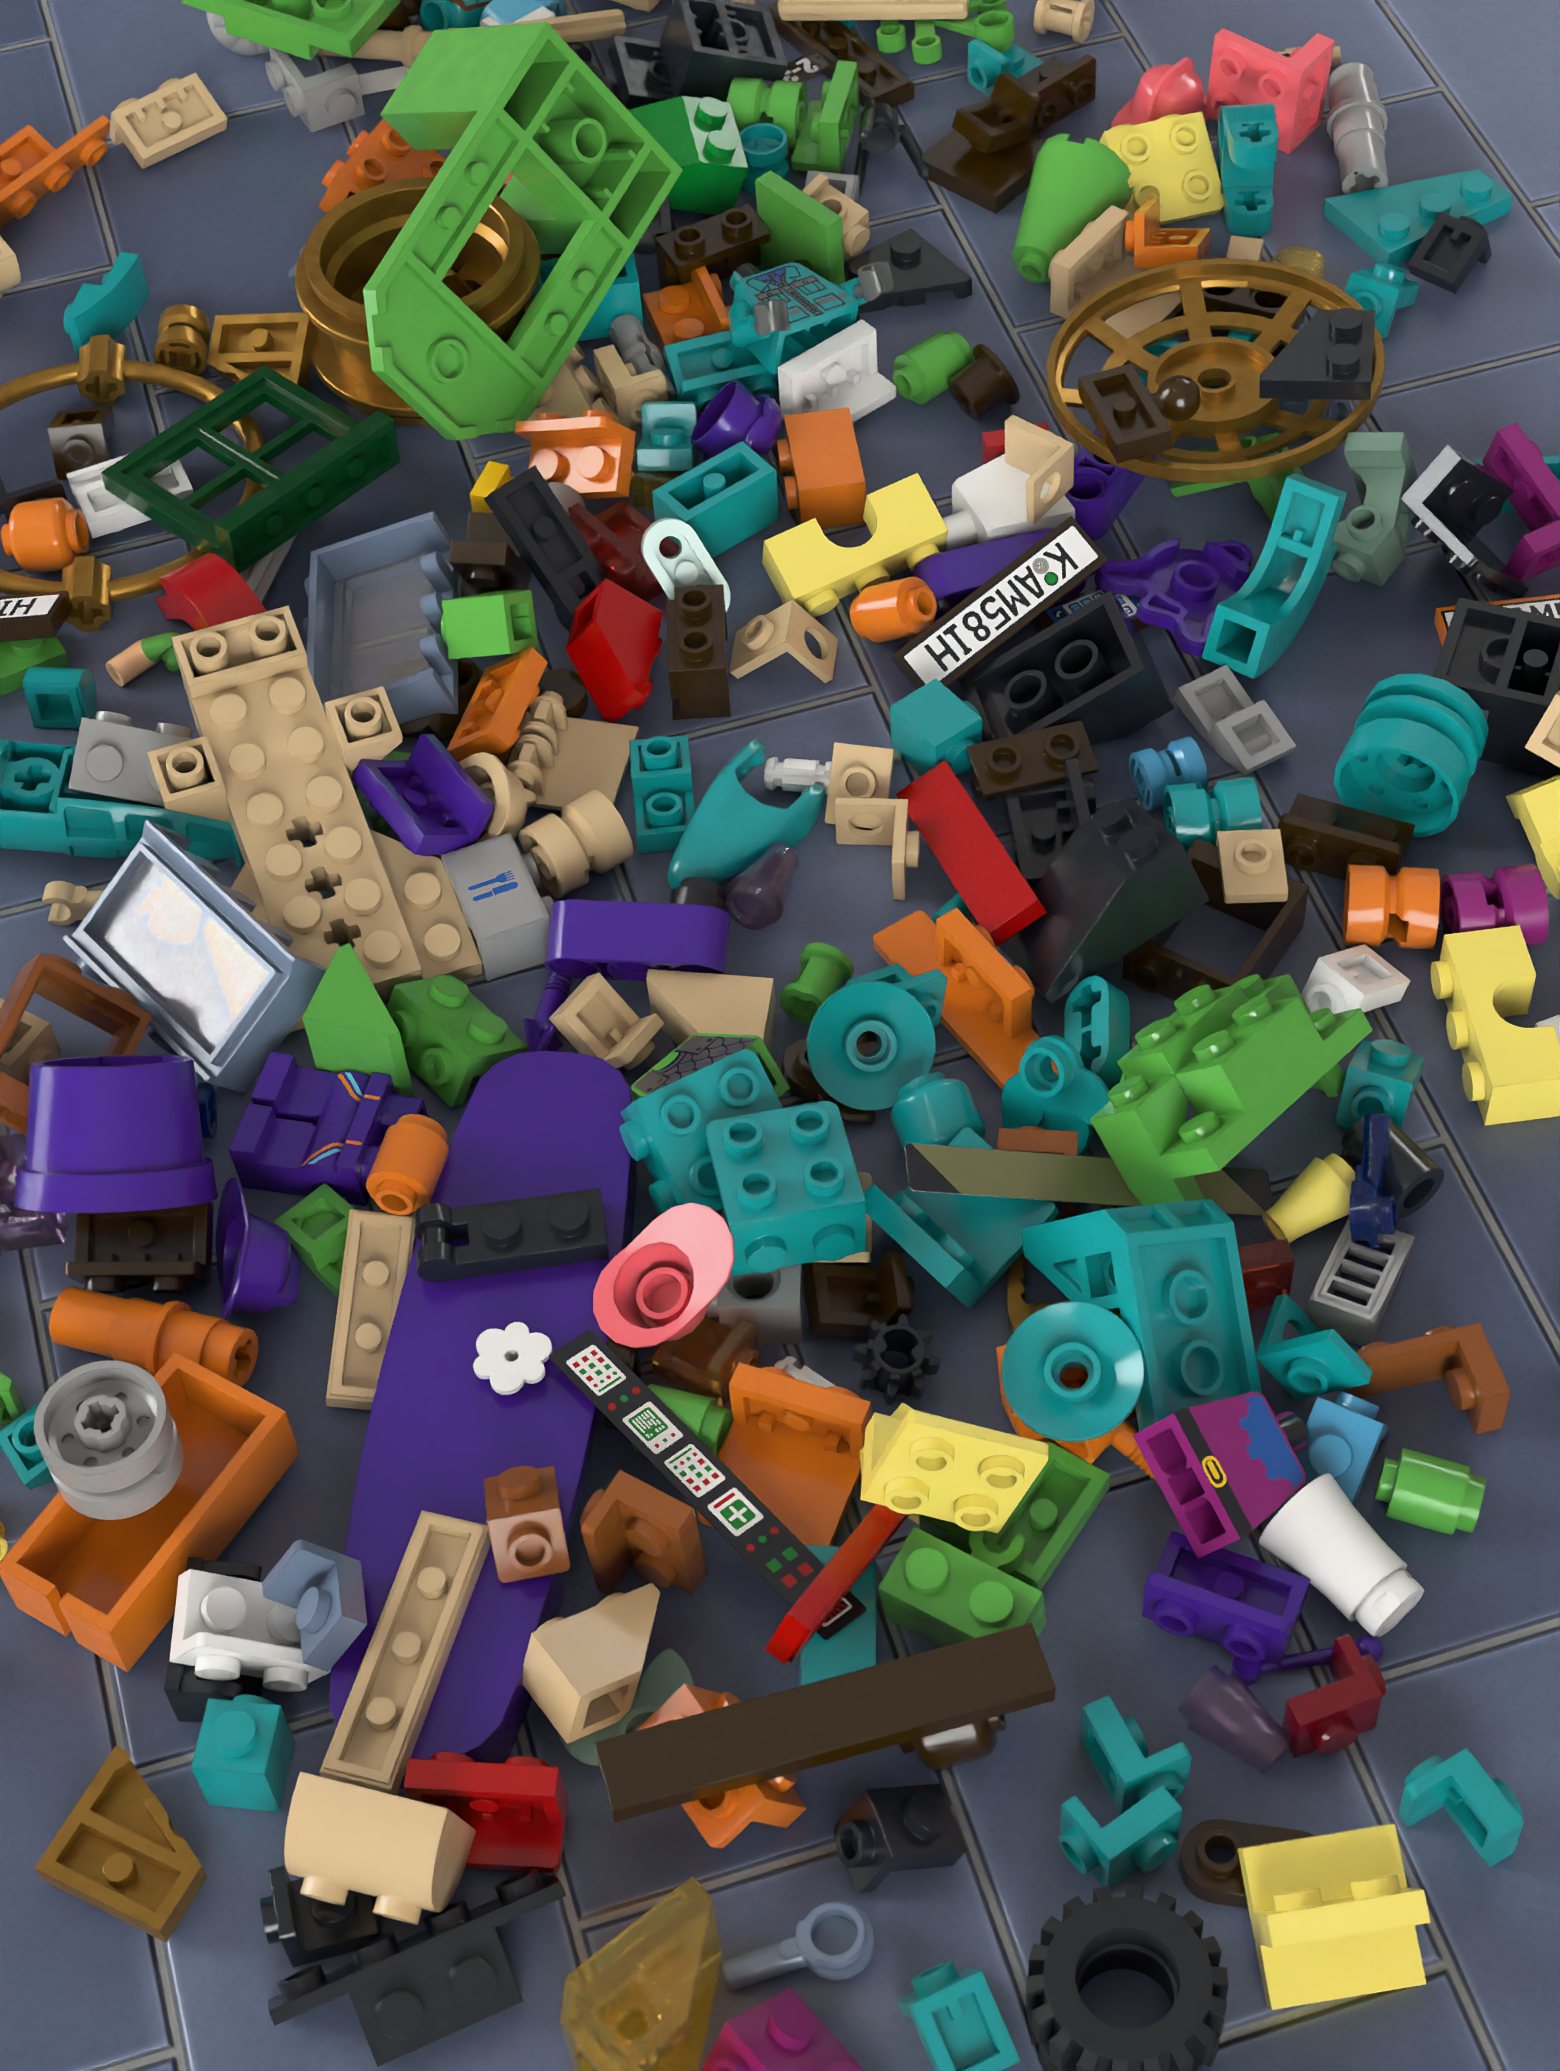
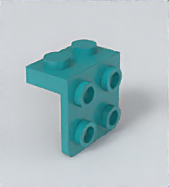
(671, 1126)
(788, 1187)

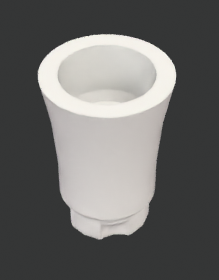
(1342, 1556)

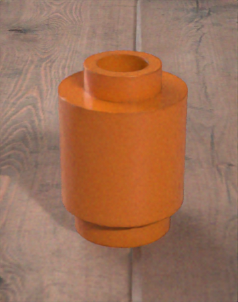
(893, 610)
(408, 1164)

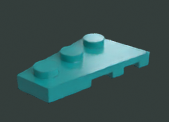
(1397, 217)

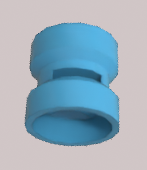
(1154, 770)

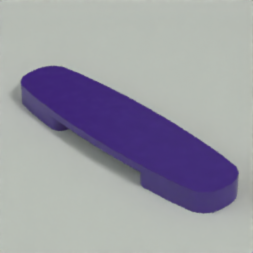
(438, 1429)

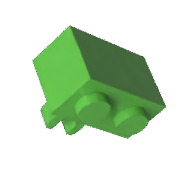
(958, 1594)

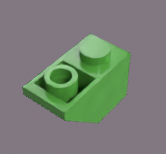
(489, 624)

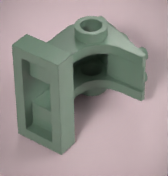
(1382, 474)

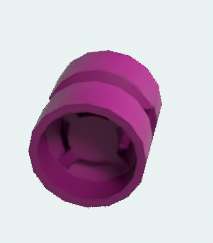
(1506, 899)

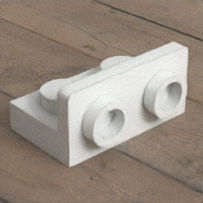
(234, 1630)

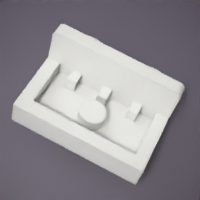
(836, 376)

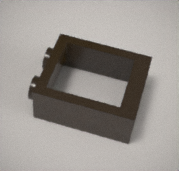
(1172, 974)

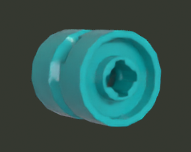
(1200, 813)

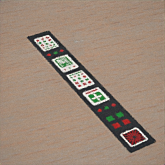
(698, 1474)

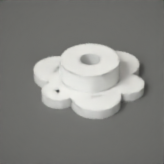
(500, 1348)

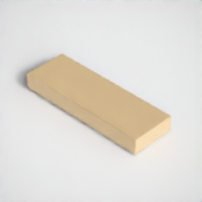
(370, 1288)

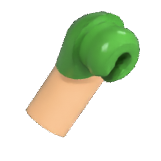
(142, 656)

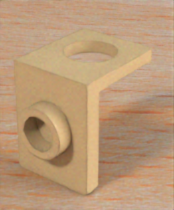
(1044, 458)
(779, 633)
(860, 773)
(891, 833)
(1252, 866)

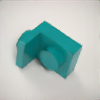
(987, 63)
(667, 436)
(1123, 1758)
(958, 2020)

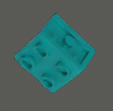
(958, 1236)

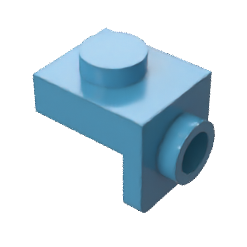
(1342, 1441)

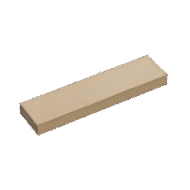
(407, 1653)

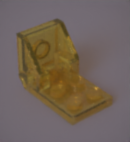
(647, 1990)

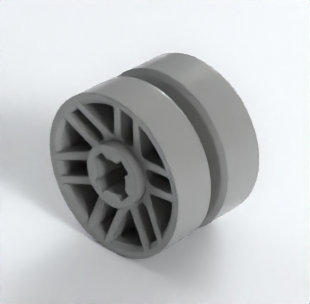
(109, 1439)

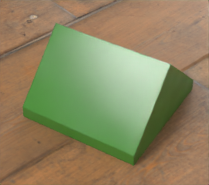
(352, 1026)

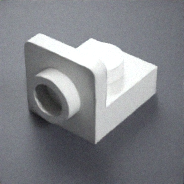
(1353, 981)

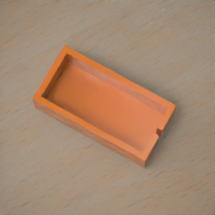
(120, 1576)

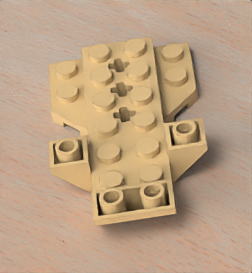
(285, 777)

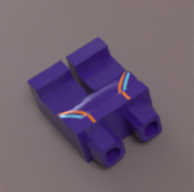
(315, 1129)

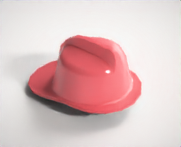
(1164, 92)
(665, 1277)

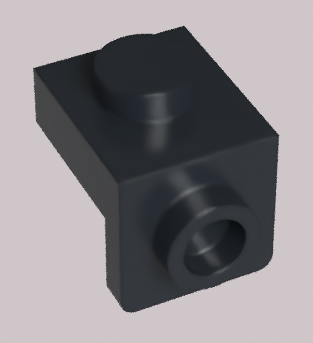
(897, 1832)

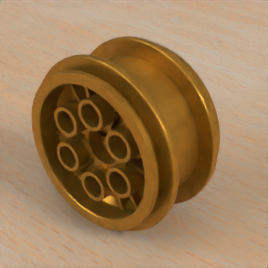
(490, 275)

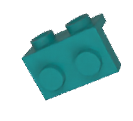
(708, 363)

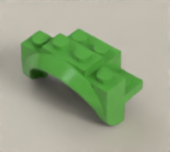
(1239, 1063)

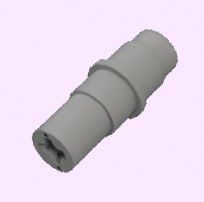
(1357, 128)

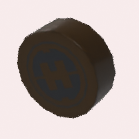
(569, 687)

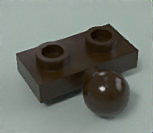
(1131, 416)

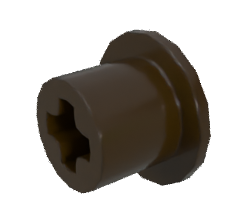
(983, 384)

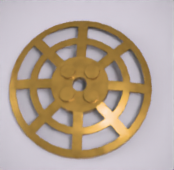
(1211, 362)

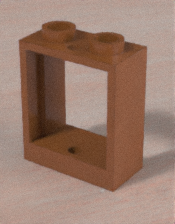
(63, 984)

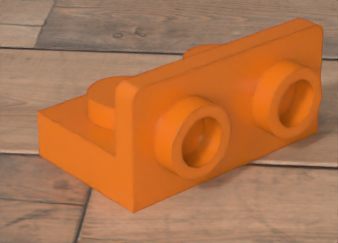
(687, 309)
(582, 452)
(499, 706)

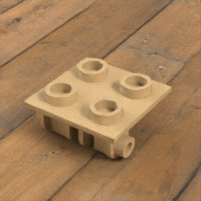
(568, 755)

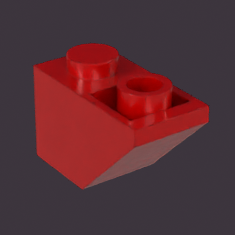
(614, 647)

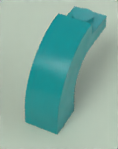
(1272, 605)

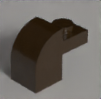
(488, 558)

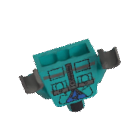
(795, 309)

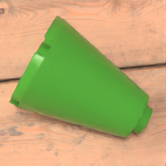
(1065, 193)

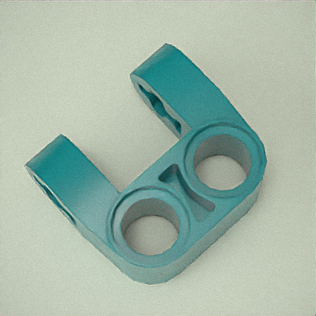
(1246, 166)

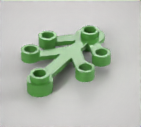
(992, 26)

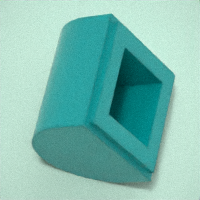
(60, 696)

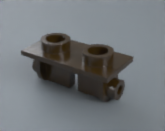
(1028, 759)

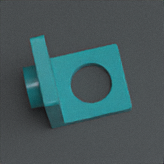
(1310, 1363)

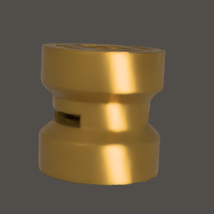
(183, 338)

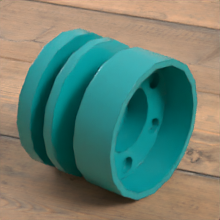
(1412, 752)

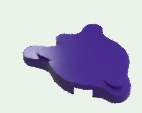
(1180, 586)

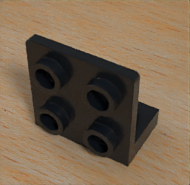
(1452, 506)

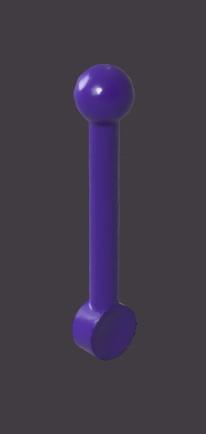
(1251, 1671)

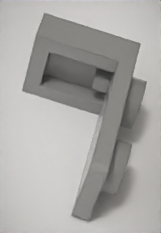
(318, 99)

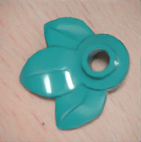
(1053, 1101)

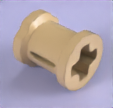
(1064, 17)

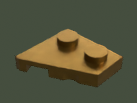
(270, 339)
(124, 1853)

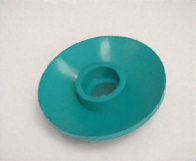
(903, 1048)
(1066, 1338)

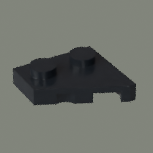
(915, 271)
(1325, 359)

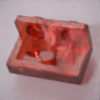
(616, 543)

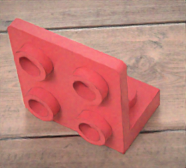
(1254, 75)

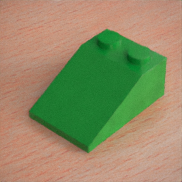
(705, 144)

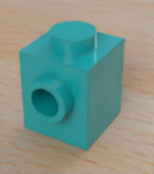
(934, 728)
(244, 1753)

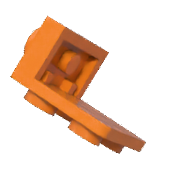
(377, 160)
(796, 1448)

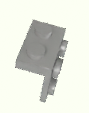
(114, 758)

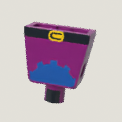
(1225, 1466)

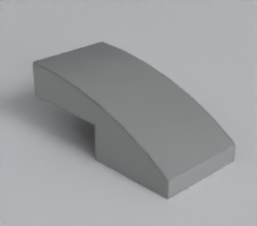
(1231, 723)

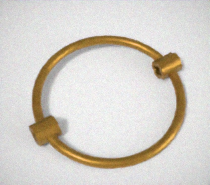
(102, 379)

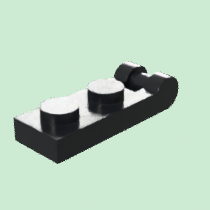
(546, 540)
(510, 1235)

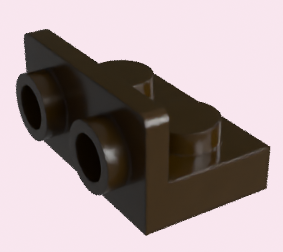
(1060, 89)
(717, 243)
(1330, 836)

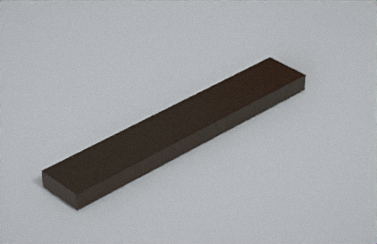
(823, 1722)

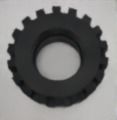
(1134, 1937)

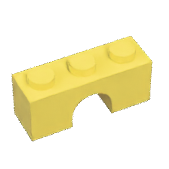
(819, 573)
(1506, 1066)

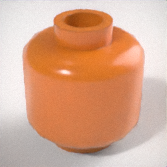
(45, 535)

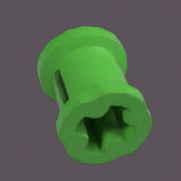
(820, 975)

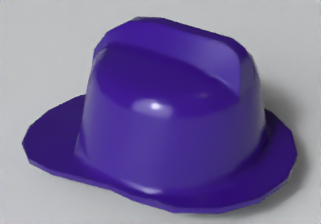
(253, 1257)

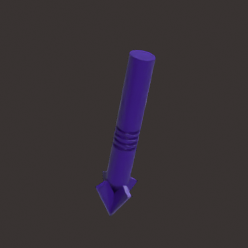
(541, 1031)

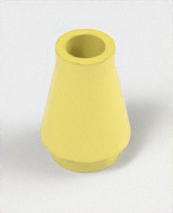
(1312, 1200)

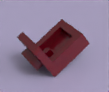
(1337, 1712)

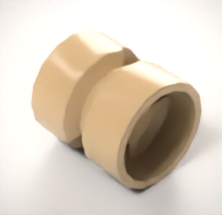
(582, 840)

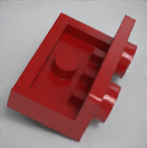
(511, 1805)

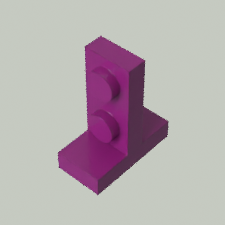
(1535, 500)

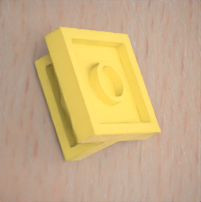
(1333, 1916)

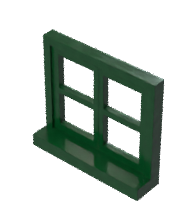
(289, 501)

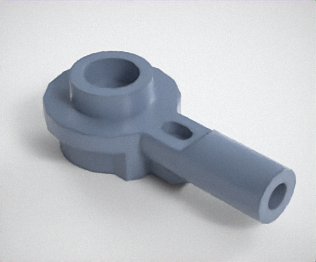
(831, 1941)

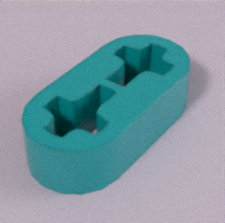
(1099, 1026)

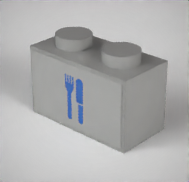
(501, 904)

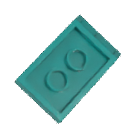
(1176, 1289)

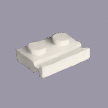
(107, 512)

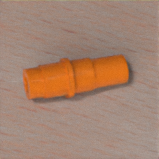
(151, 1332)

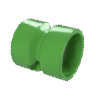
(781, 105)

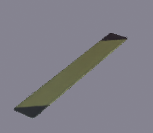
(1064, 1178)

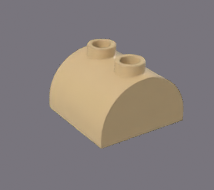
(374, 1845)

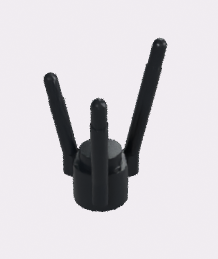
(880, 134)

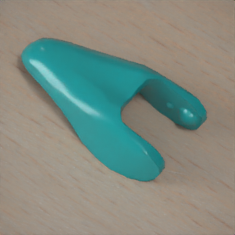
(735, 828)

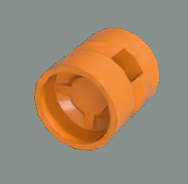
(1391, 906)

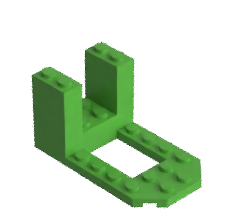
(579, 179)

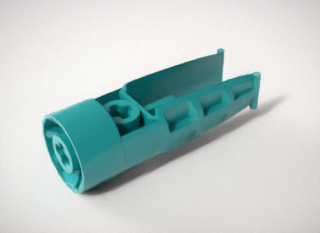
(47, 817)

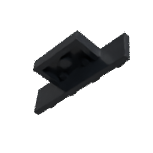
(430, 1981)

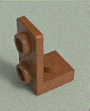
(1443, 1352)

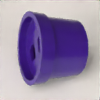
(114, 1136)

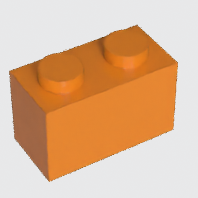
(823, 468)

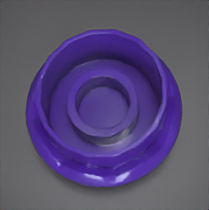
(737, 417)

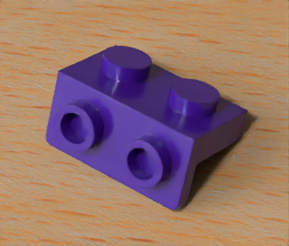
(426, 798)
(1225, 1600)

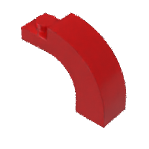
(207, 593)

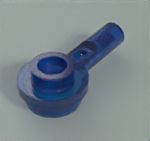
(1370, 1209)

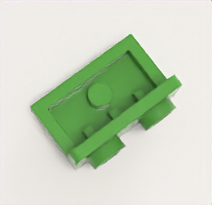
(449, 1034)

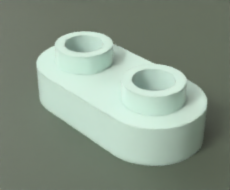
(688, 567)

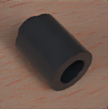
(1406, 1174)

